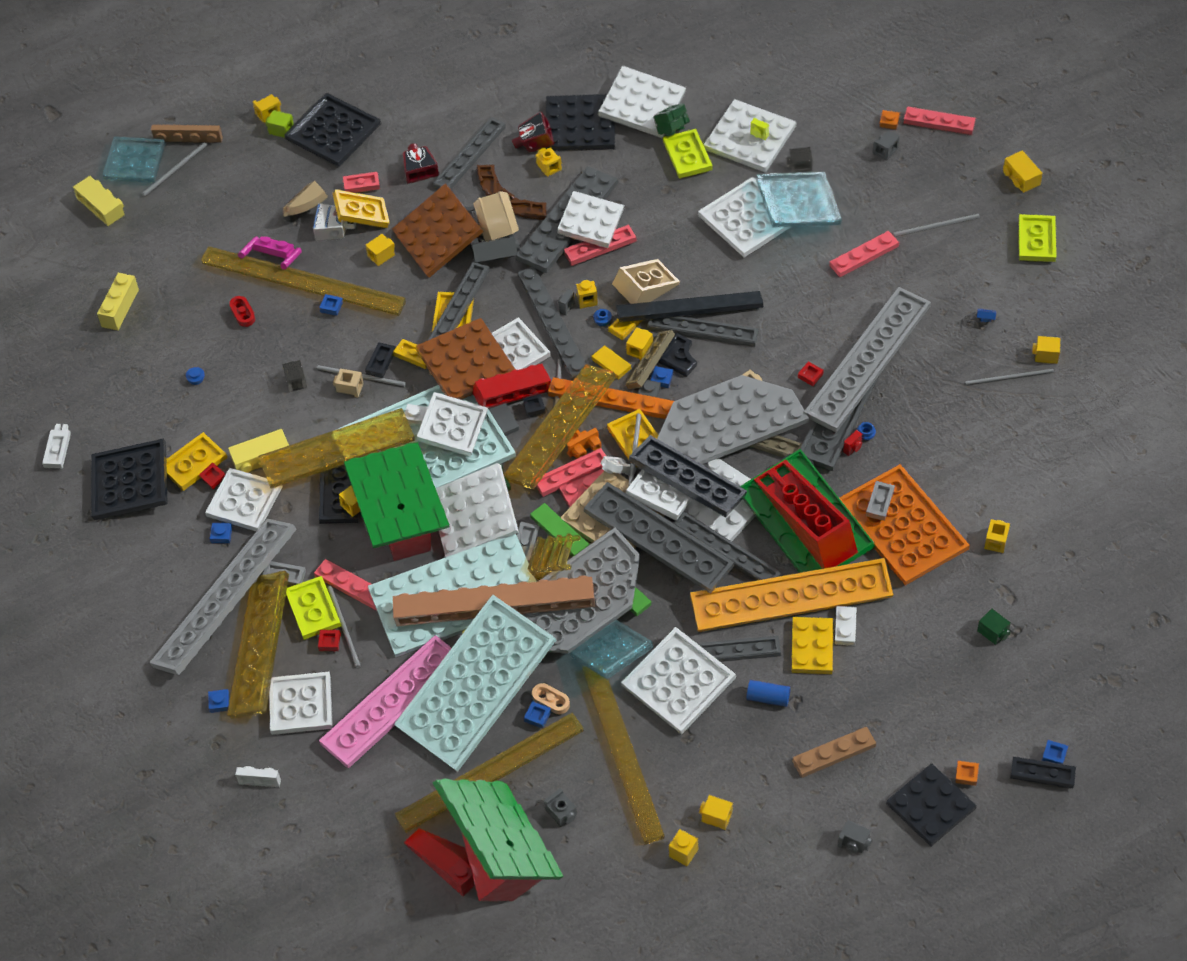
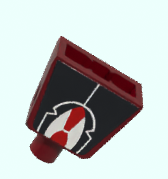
(534, 134)
(419, 164)

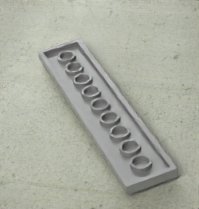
(867, 359)
(222, 596)

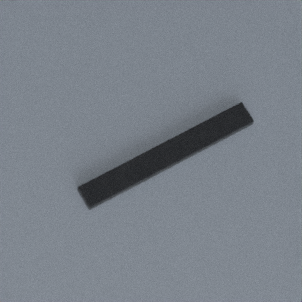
(689, 306)

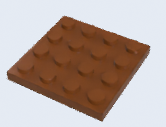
(437, 230)
(464, 357)

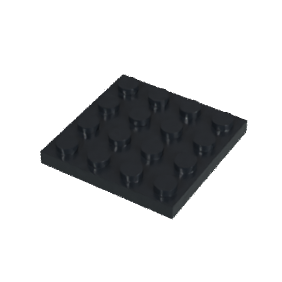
(577, 124)
(332, 129)
(128, 479)

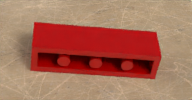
(511, 386)

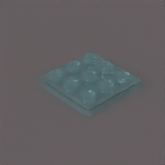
(134, 159)
(612, 649)

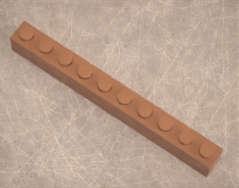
(467, 603)

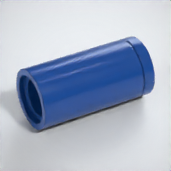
(768, 693)

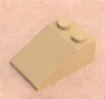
(644, 281)

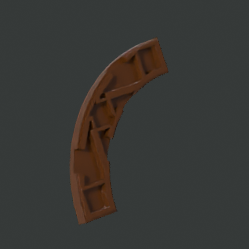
(521, 208)

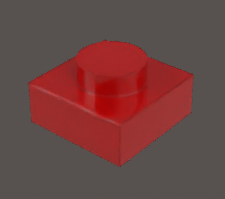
(810, 373)
(853, 443)
(212, 475)
(329, 640)

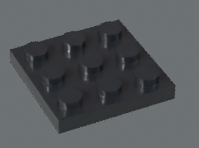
(931, 804)

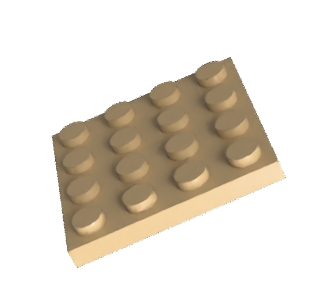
(585, 524)

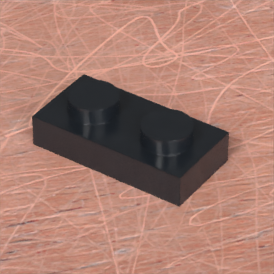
(380, 360)

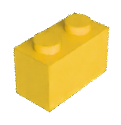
(1022, 171)

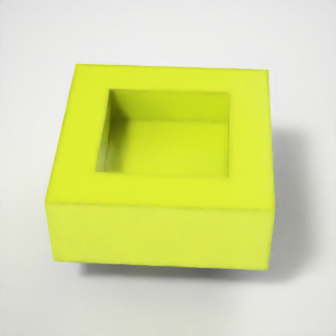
(759, 129)

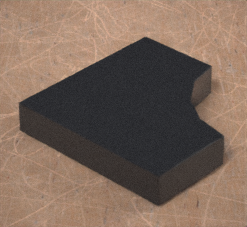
(678, 355)

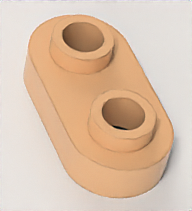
(552, 698)

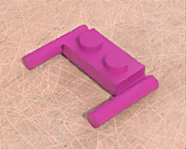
(272, 247)

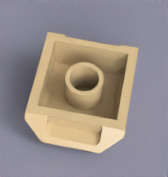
(305, 199)
(496, 216)

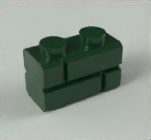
(671, 119)

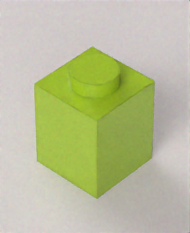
(279, 123)

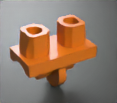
(582, 441)

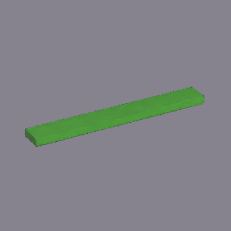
(555, 525)

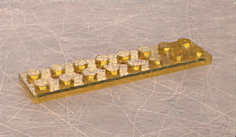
(559, 426)
(335, 448)
(258, 645)

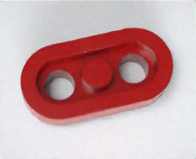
(244, 314)

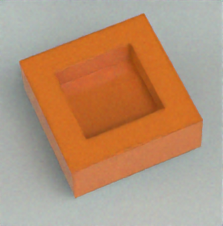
(889, 119)
(967, 773)

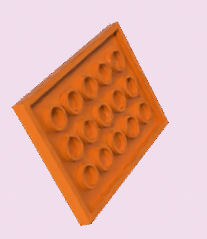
(914, 532)

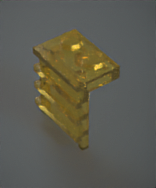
(546, 556)

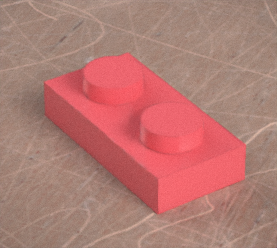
(361, 182)

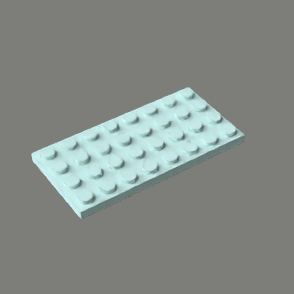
(482, 565)
(475, 682)

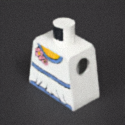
(327, 224)

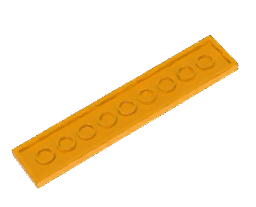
(791, 595)

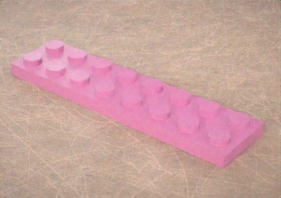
(384, 706)

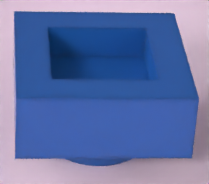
(331, 304)
(986, 315)
(663, 376)
(221, 532)
(218, 700)
(537, 715)
(1054, 752)

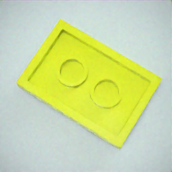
(687, 153)
(1037, 238)
(312, 607)

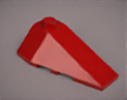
(444, 857)

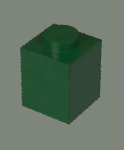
(994, 627)

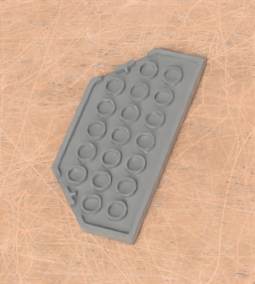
(730, 418)
(614, 575)

